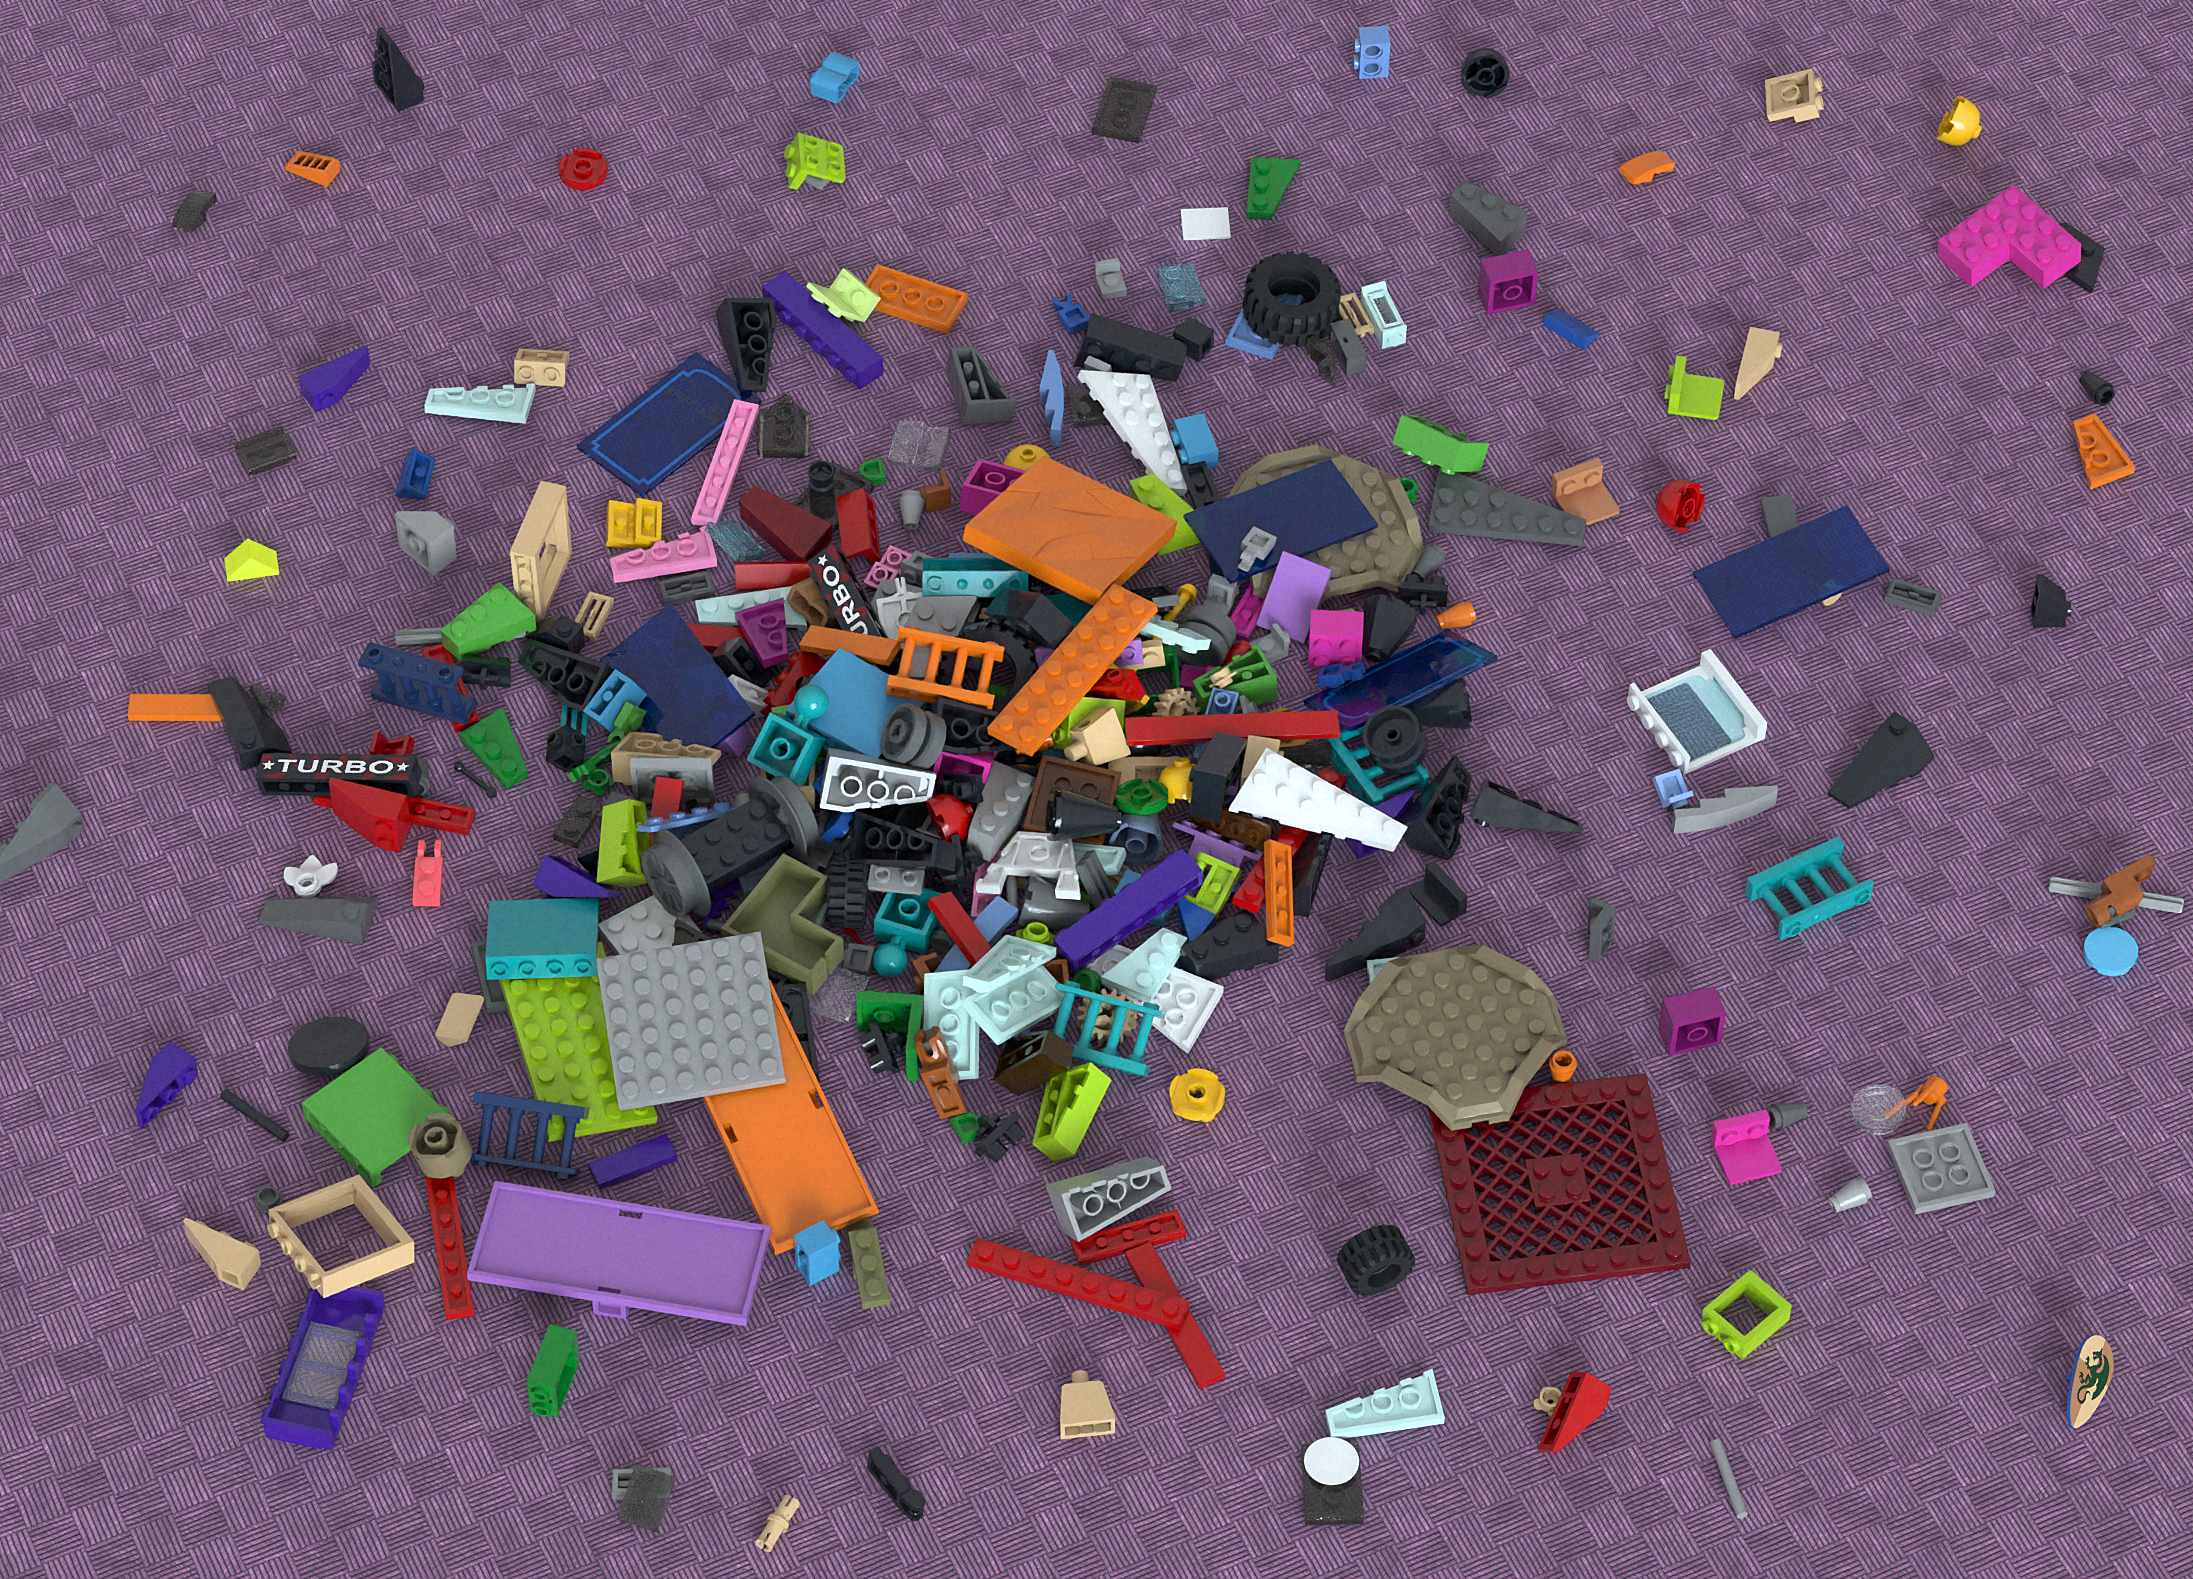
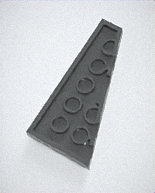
(1482, 510)

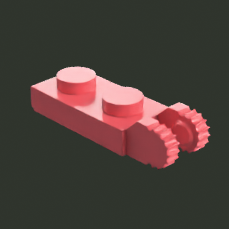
(428, 876)

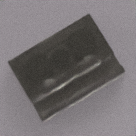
(265, 450)
(646, 1498)

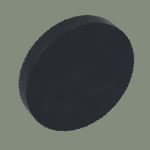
(328, 1046)

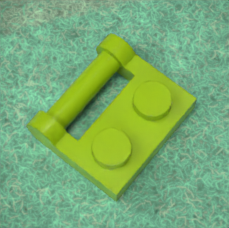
(1217, 884)

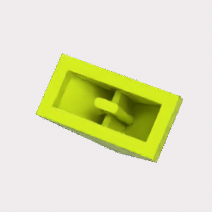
(251, 561)

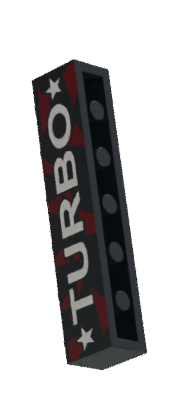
(847, 598)
(310, 773)

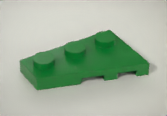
(1268, 184)
(496, 748)

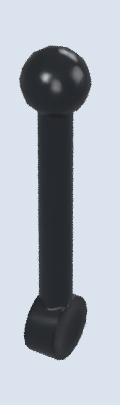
(491, 792)

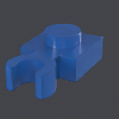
(1071, 316)
(1336, 674)

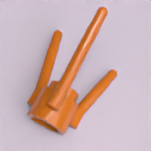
(1930, 1093)

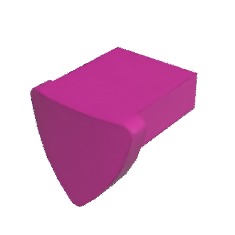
(1191, 673)

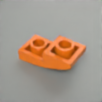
(1644, 166)

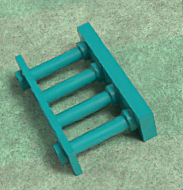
(970, 577)
(1359, 778)
(1807, 865)
(1108, 1055)

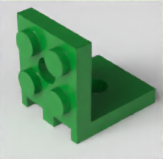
(894, 1011)

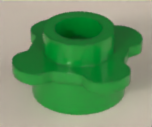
(1410, 488)
(598, 776)

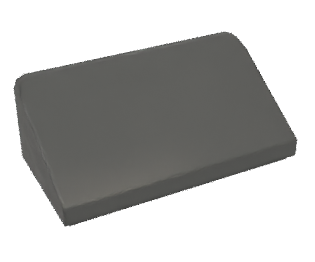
(1778, 514)

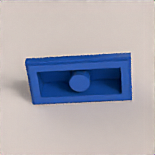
(1570, 328)
(415, 475)

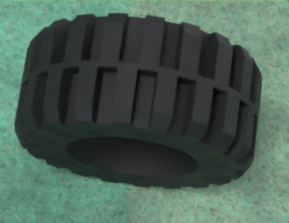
(1291, 275)
(1016, 653)

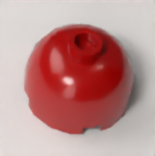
(1679, 504)
(950, 816)

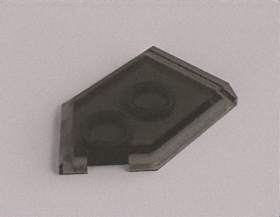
(783, 430)

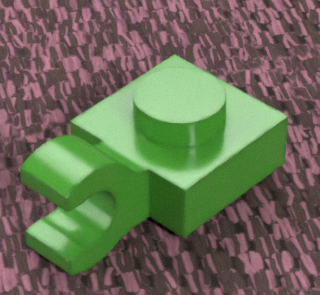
(628, 720)

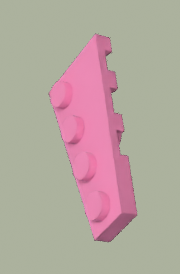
(677, 556)

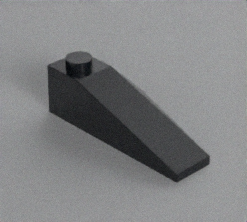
(967, 728)
(1886, 758)
(1437, 813)

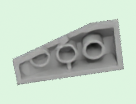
(863, 781)

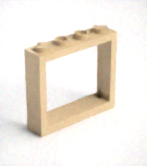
(547, 522)
(325, 1201)

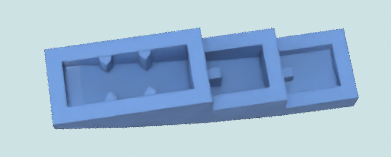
(1052, 395)
(991, 924)

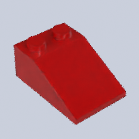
(372, 812)

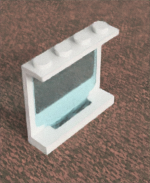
(1698, 715)

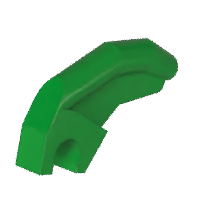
(590, 763)

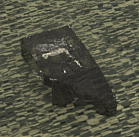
(1322, 355)

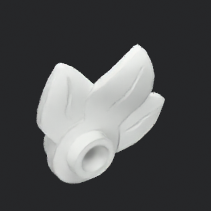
(310, 876)

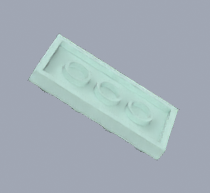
(1015, 1004)
(943, 1009)

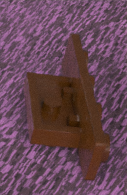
(1239, 828)

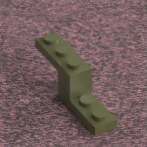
(867, 1263)

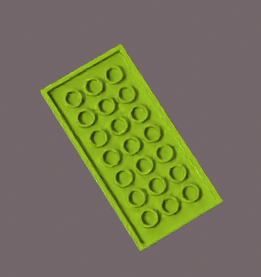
(568, 1050)

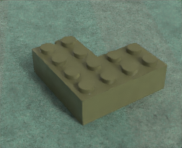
(782, 912)

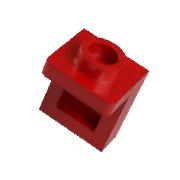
(395, 746)

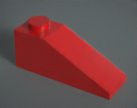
(1577, 1407)

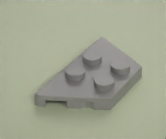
(941, 616)

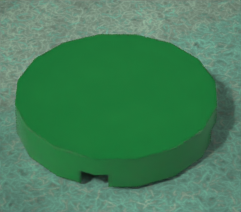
(1141, 797)

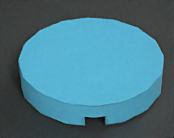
(2110, 951)

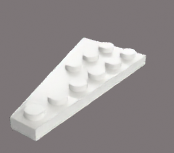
(1138, 419)
(1307, 802)
(1182, 998)

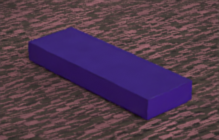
(632, 1161)

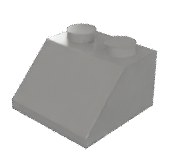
(426, 538)

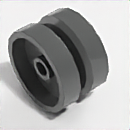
(1213, 625)
(913, 736)

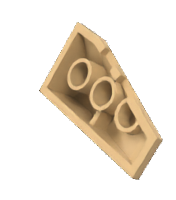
(652, 745)

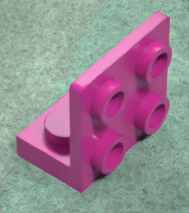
(1745, 1147)

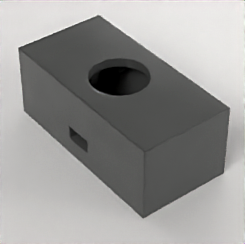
(1346, 342)

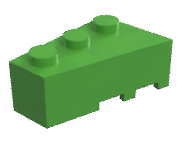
(1439, 445)
(486, 622)
(1253, 679)

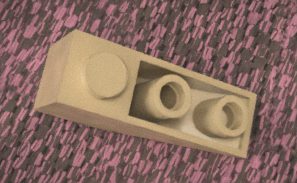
(227, 1257)

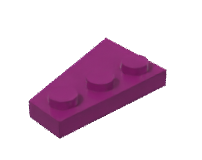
(765, 631)

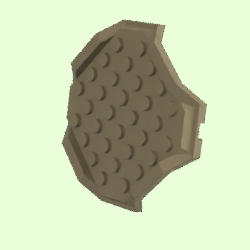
(1367, 560)
(1455, 1032)

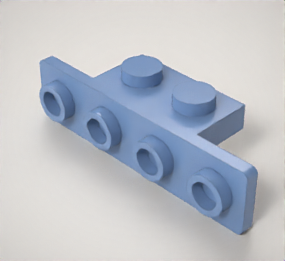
(683, 825)

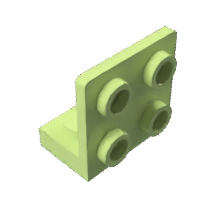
(846, 297)

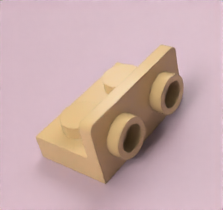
(541, 367)

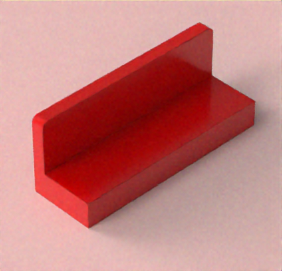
(858, 525)

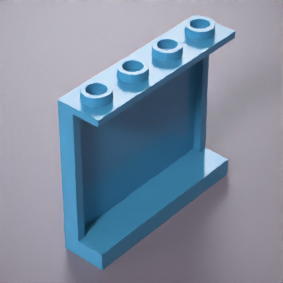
(855, 706)

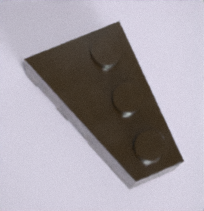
(1032, 1060)

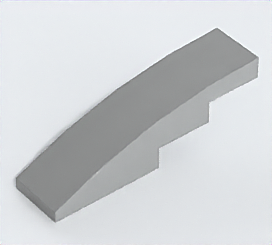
(1733, 807)

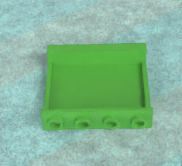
(371, 1113)

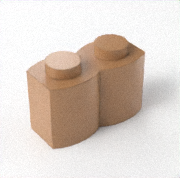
(806, 600)

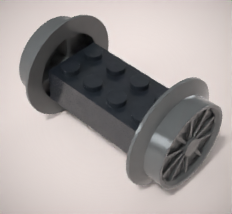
(692, 868)

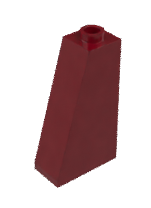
(784, 526)

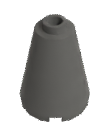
(1042, 906)

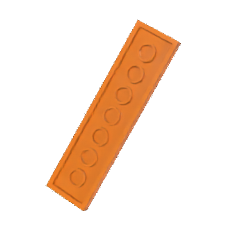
(1072, 669)

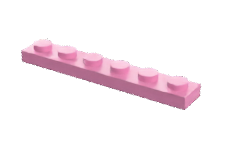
(725, 463)

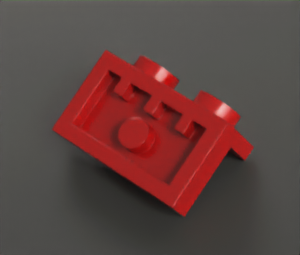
(1119, 685)

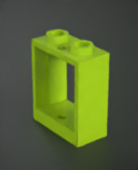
(1762, 1296)

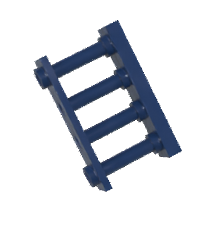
(419, 695)
(544, 1112)

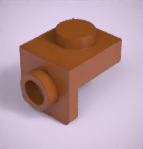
(921, 966)

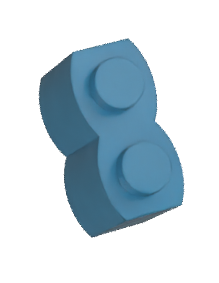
(834, 77)

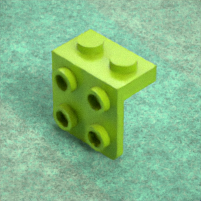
(813, 157)
(1693, 394)

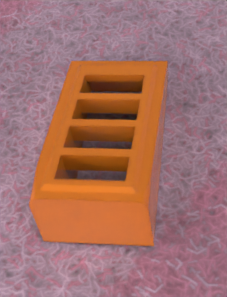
(323, 177)

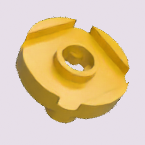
(1197, 1108)

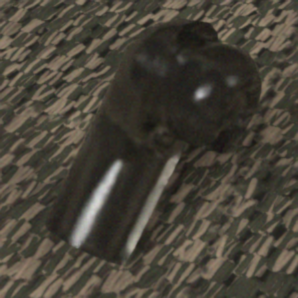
(272, 703)

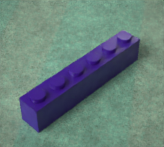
(823, 331)
(1128, 910)

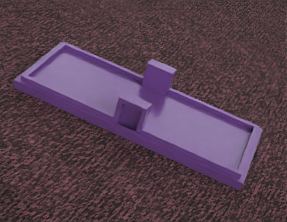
(619, 1262)

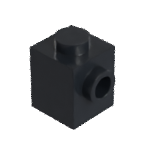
(1197, 335)

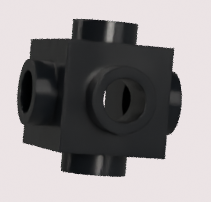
(565, 748)

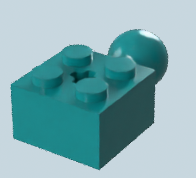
(782, 731)
(902, 924)

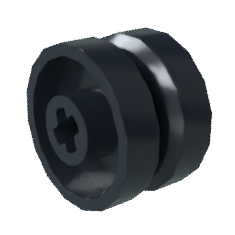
(1395, 739)

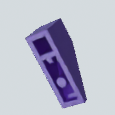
(332, 380)
(563, 879)

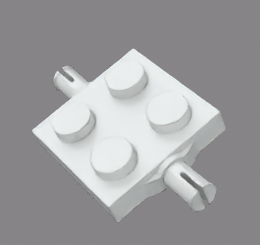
(896, 609)

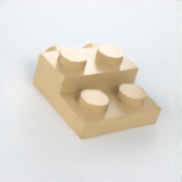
(1794, 96)

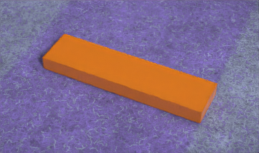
(865, 647)
(172, 707)
(1278, 893)

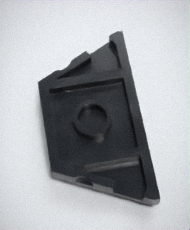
(2086, 271)

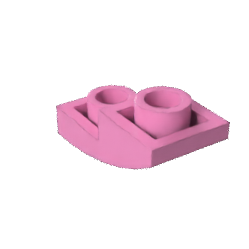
(887, 568)

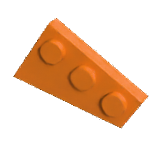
(2100, 452)

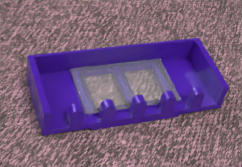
(323, 1367)

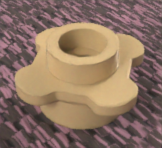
(1222, 677)
(1547, 1394)

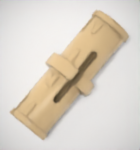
(777, 1523)

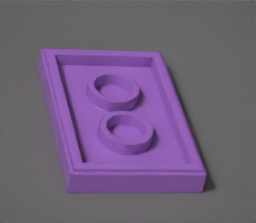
(1293, 594)

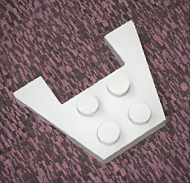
(1034, 855)

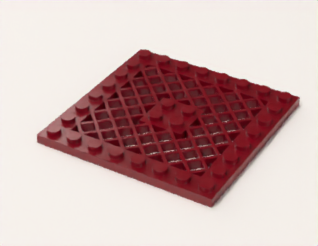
(1561, 1184)

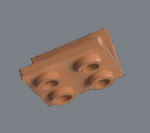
(1582, 493)

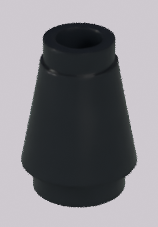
(2098, 389)

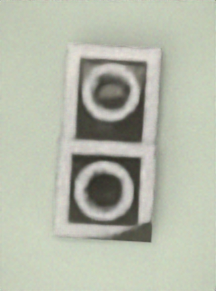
(193, 210)

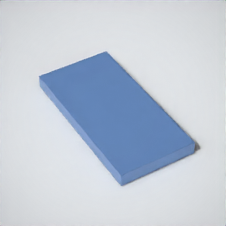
(1247, 340)

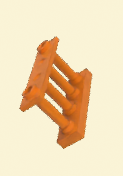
(927, 689)

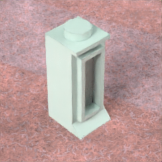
(1383, 314)

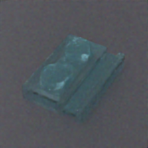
(1181, 286)
(735, 540)

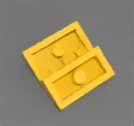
(633, 524)

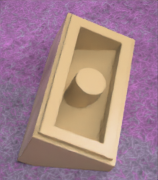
(459, 1018)

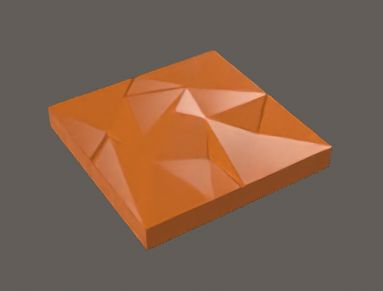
(1069, 530)

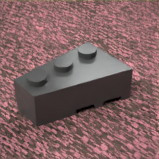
(1488, 217)
(976, 389)

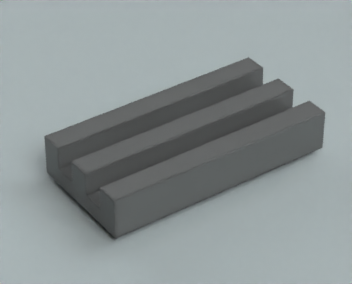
(687, 591)
(1912, 599)
(1094, 878)

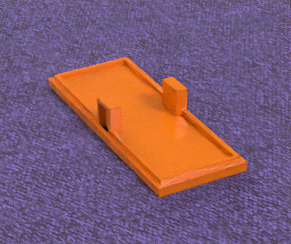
(791, 1149)

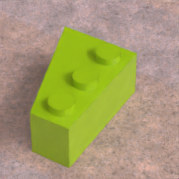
(1158, 496)
(622, 844)
(1068, 1110)

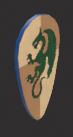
(2088, 1379)

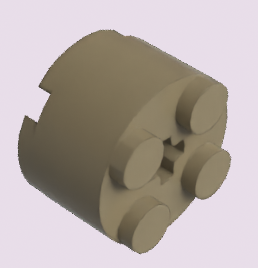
(440, 1146)

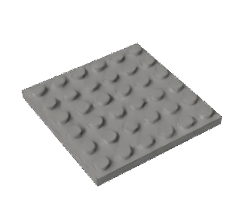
(690, 1021)

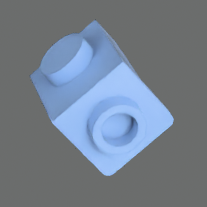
(1672, 789)

